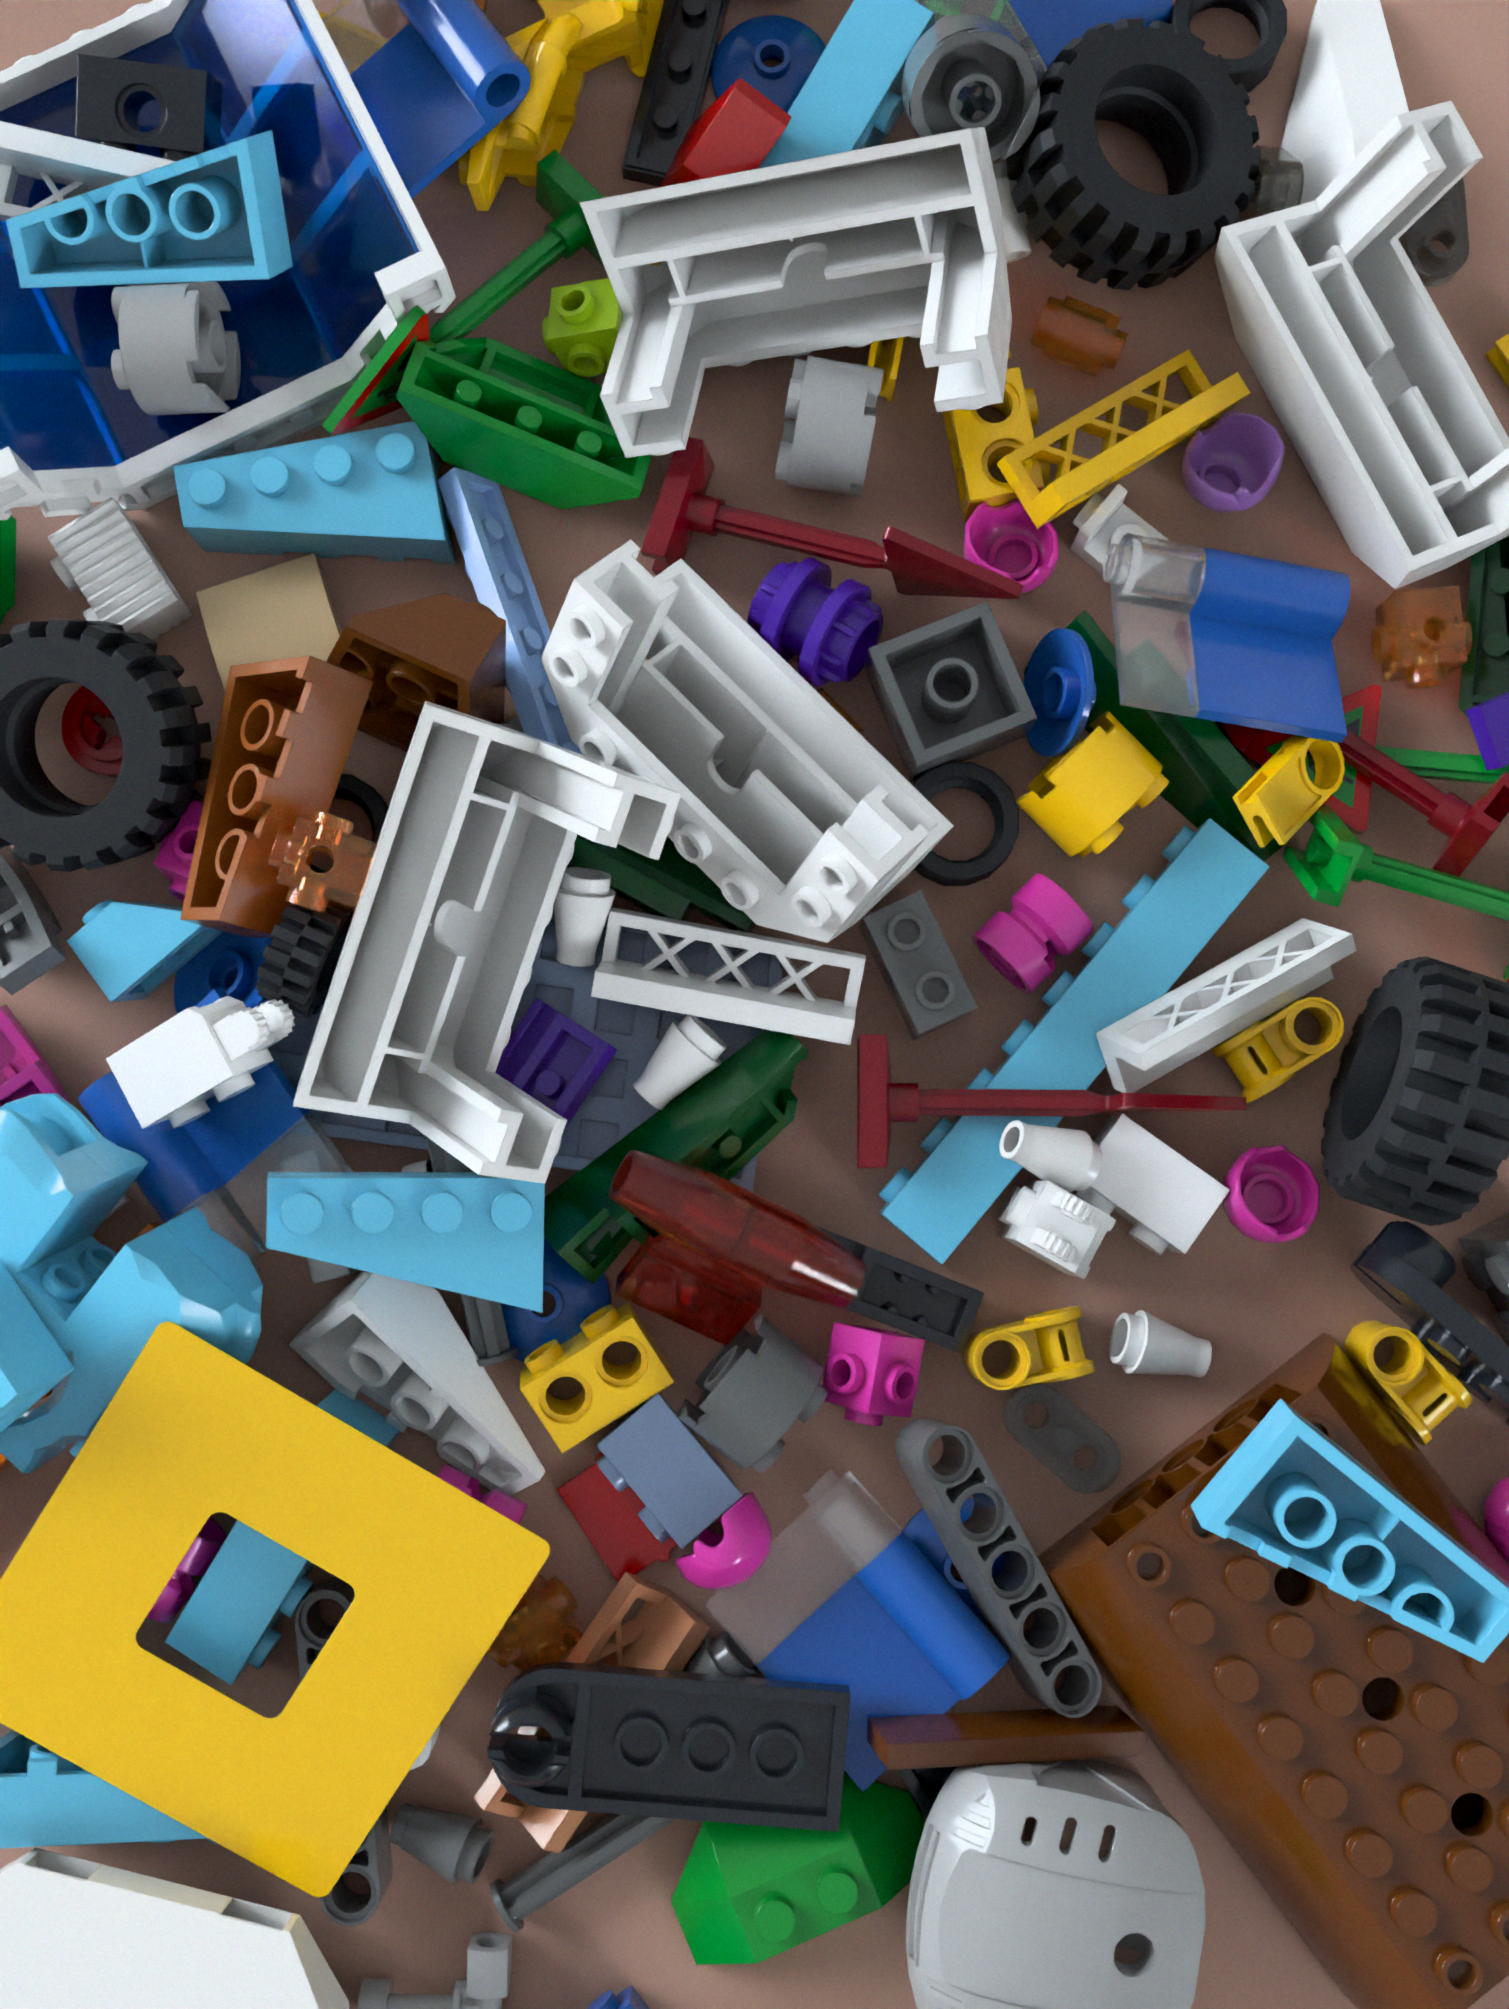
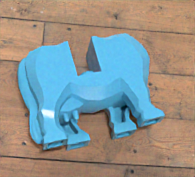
(96, 1303)

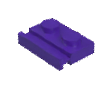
(554, 1059)

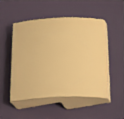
(270, 615)

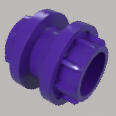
(820, 624)

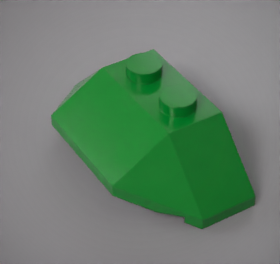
(518, 422)
(775, 1887)

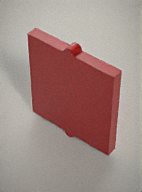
(613, 1522)

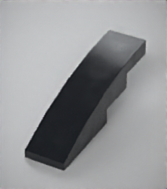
(913, 1297)

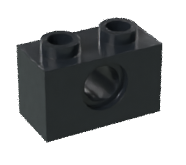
(116, 89)

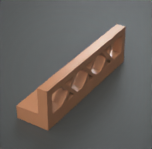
(657, 1638)

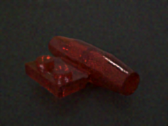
(721, 1249)

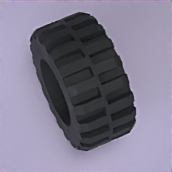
(1188, 115)
(156, 733)
(1422, 1094)

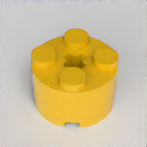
(1092, 786)

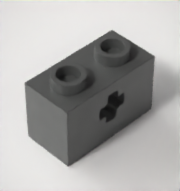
(917, 965)

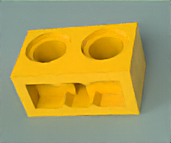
(981, 444)
(607, 1388)

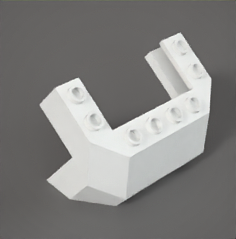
(805, 264)
(1366, 360)
(773, 781)
(454, 932)
(134, 1941)

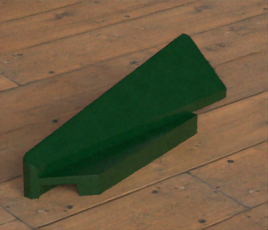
(1487, 664)
(1194, 753)
(661, 886)
(709, 1126)

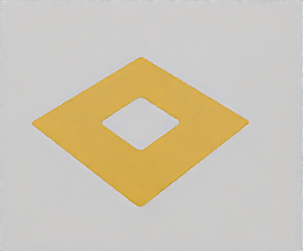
(216, 1436)

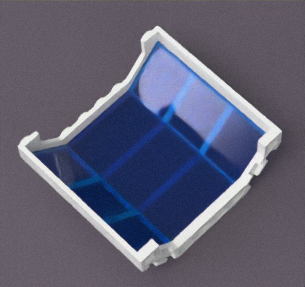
(300, 335)

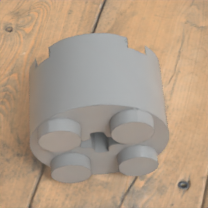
(175, 347)
(832, 428)

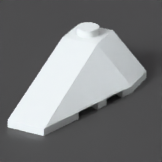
(1343, 90)
(414, 1360)

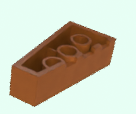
(272, 761)

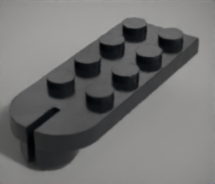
(1407, 1274)
(674, 1744)

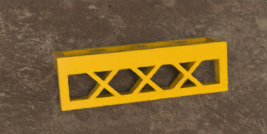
(1121, 448)

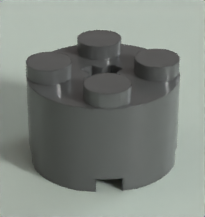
(957, 55)
(755, 1395)

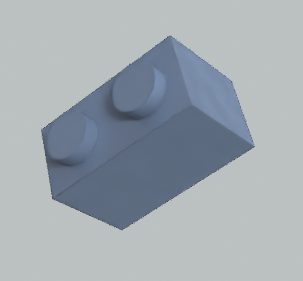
(667, 1471)

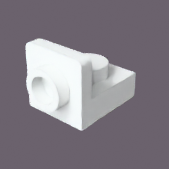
(1105, 523)

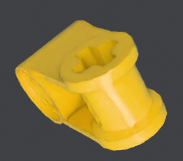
(1270, 1050)
(1042, 1350)
(1412, 1383)

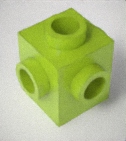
(583, 326)

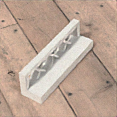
(64, 161)
(727, 999)
(1221, 1003)

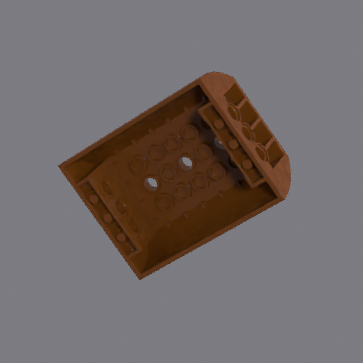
(1268, 1715)

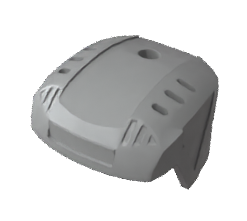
(1041, 1923)

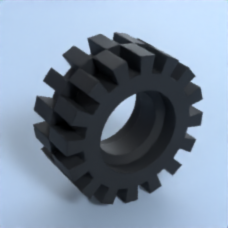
(303, 957)

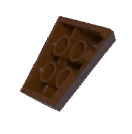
(421, 653)

